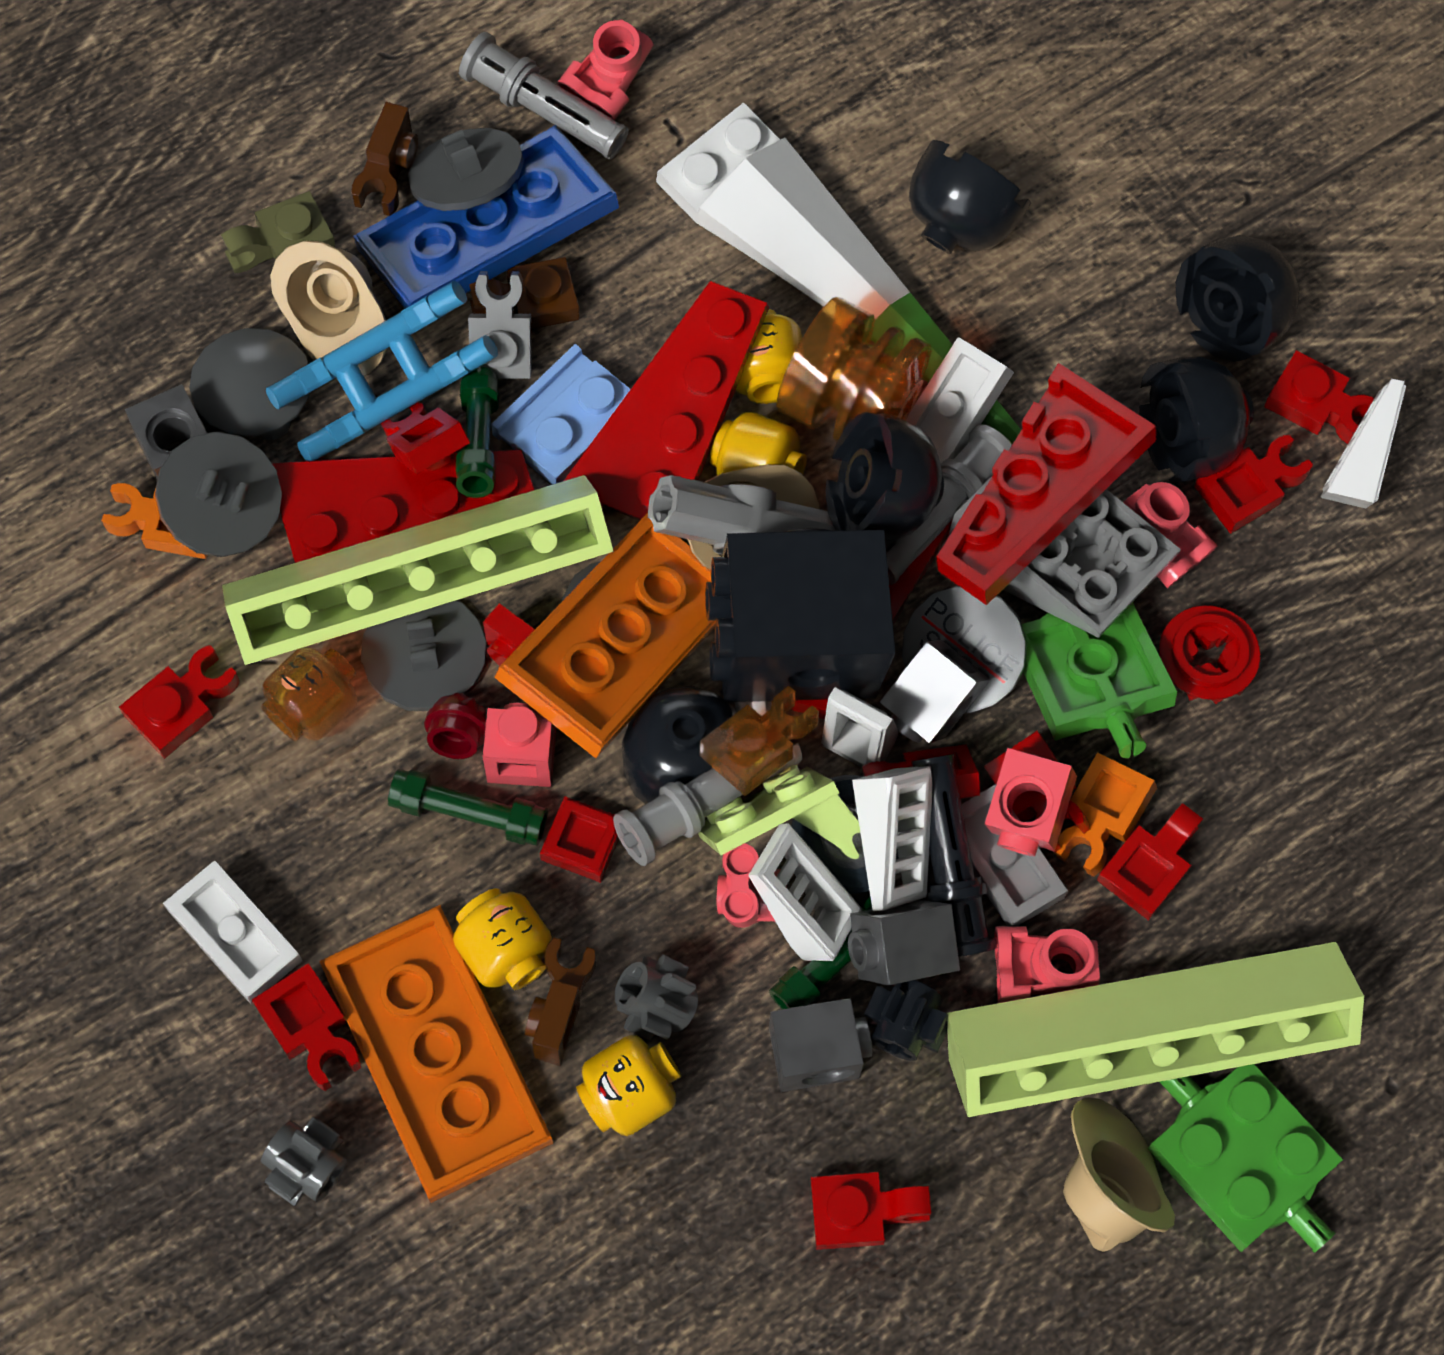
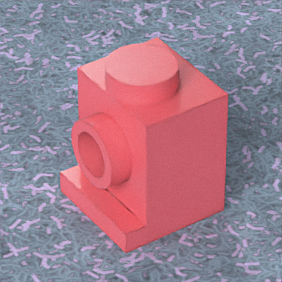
(518, 737)

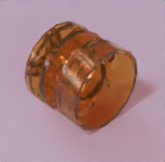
(846, 374)

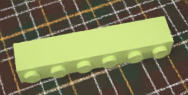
(416, 569)
(1154, 1028)

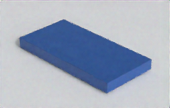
(429, 248)

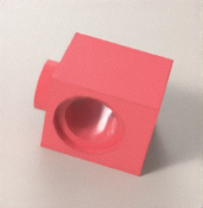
(1026, 773)

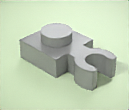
(507, 330)

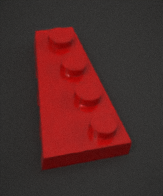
(675, 404)
(1054, 470)
(362, 499)

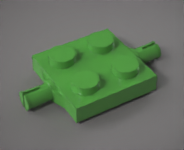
(1095, 680)
(1246, 1156)

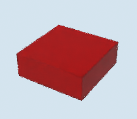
(581, 840)

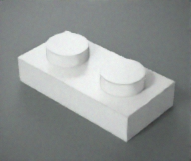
(958, 397)
(232, 931)

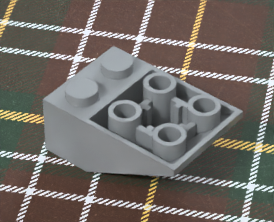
(1093, 565)

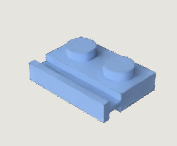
(561, 414)

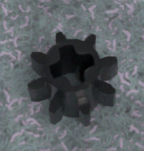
(907, 1019)

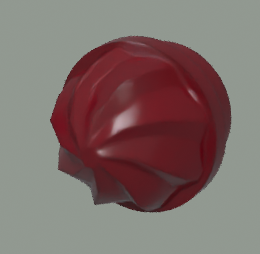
(455, 726)

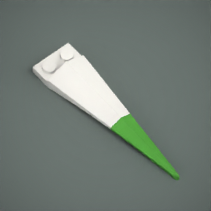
(778, 212)

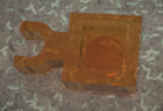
(756, 746)

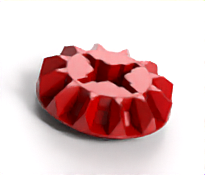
(1210, 628)

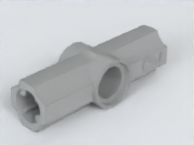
(710, 512)

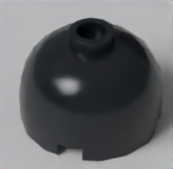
(963, 201)
(1238, 296)
(1197, 415)
(885, 478)
(666, 738)

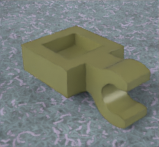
(276, 229)

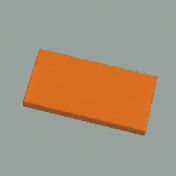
(614, 638)
(436, 1054)

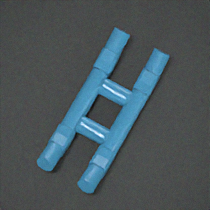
(344, 363)

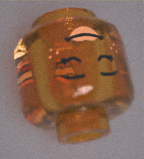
(309, 693)

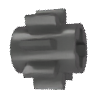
(656, 997)
(304, 1161)

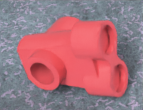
(599, 77)
(1167, 511)
(735, 891)
(1026, 961)

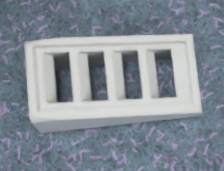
(1363, 463)
(857, 729)
(893, 816)
(809, 936)

